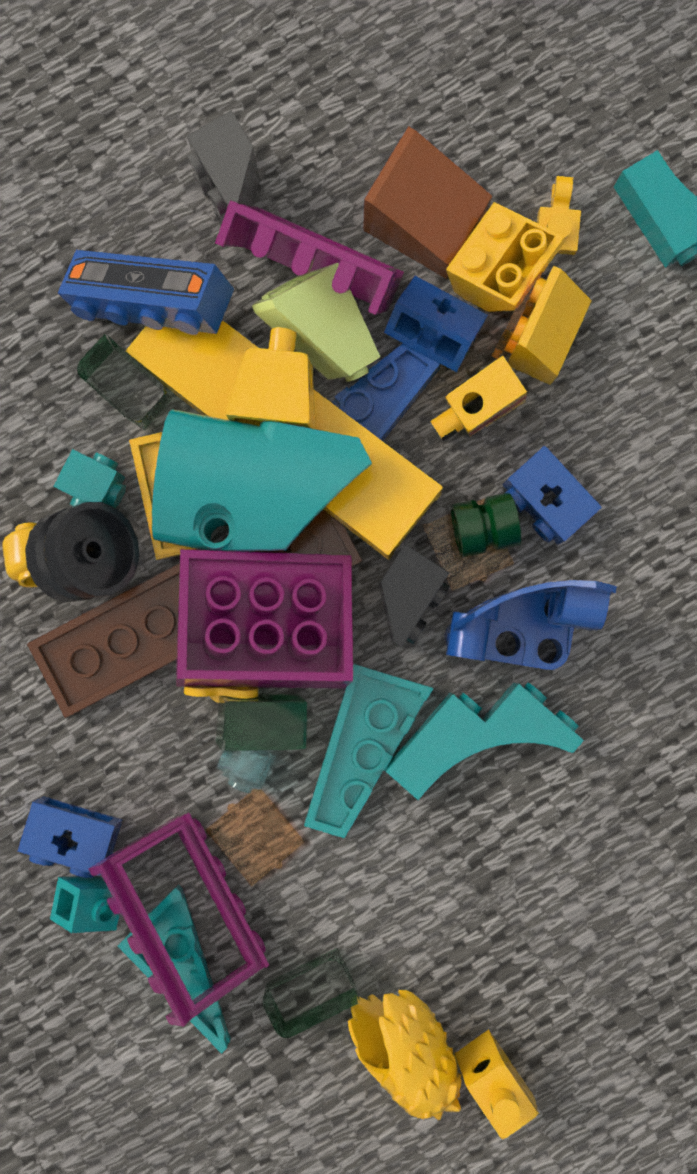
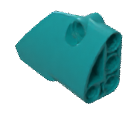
(246, 477)

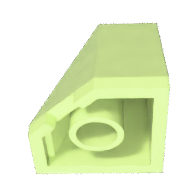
(325, 323)

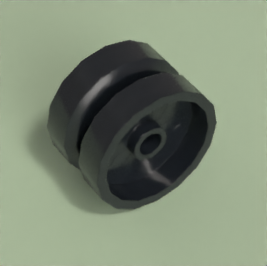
(82, 552)

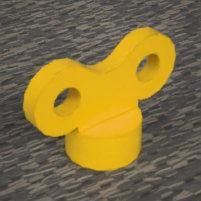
(215, 692)

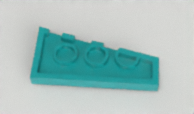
(366, 733)

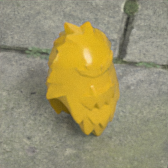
(407, 1053)

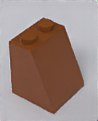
(424, 204)

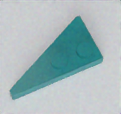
(179, 936)

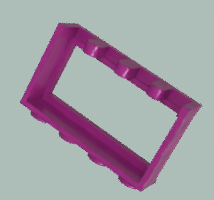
(308, 251)
(145, 937)

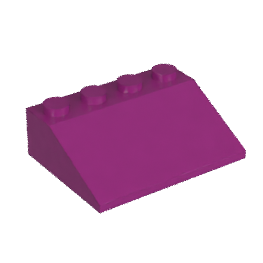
(264, 620)

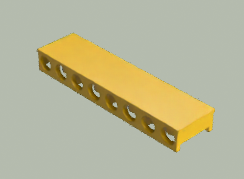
(375, 506)

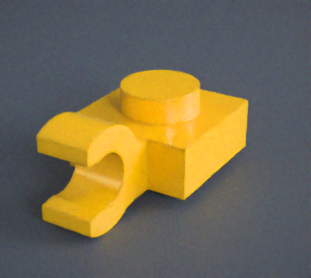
(560, 217)

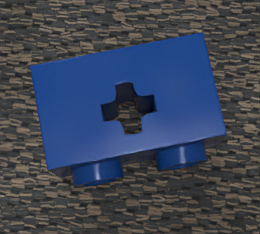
(435, 323)
(572, 503)
(52, 819)

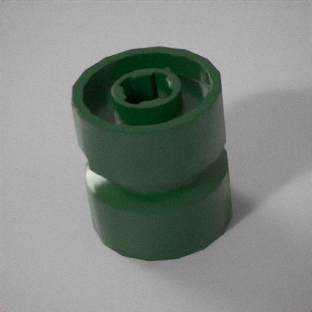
(485, 525)

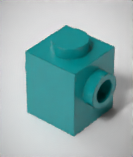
(91, 479)
(82, 905)

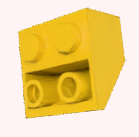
(501, 258)
(552, 323)

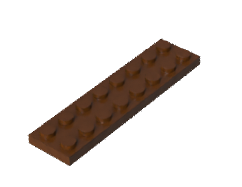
(139, 629)

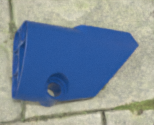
(522, 614)

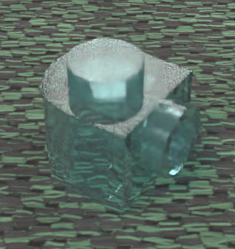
(246, 768)

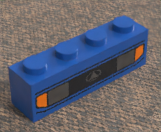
(146, 291)

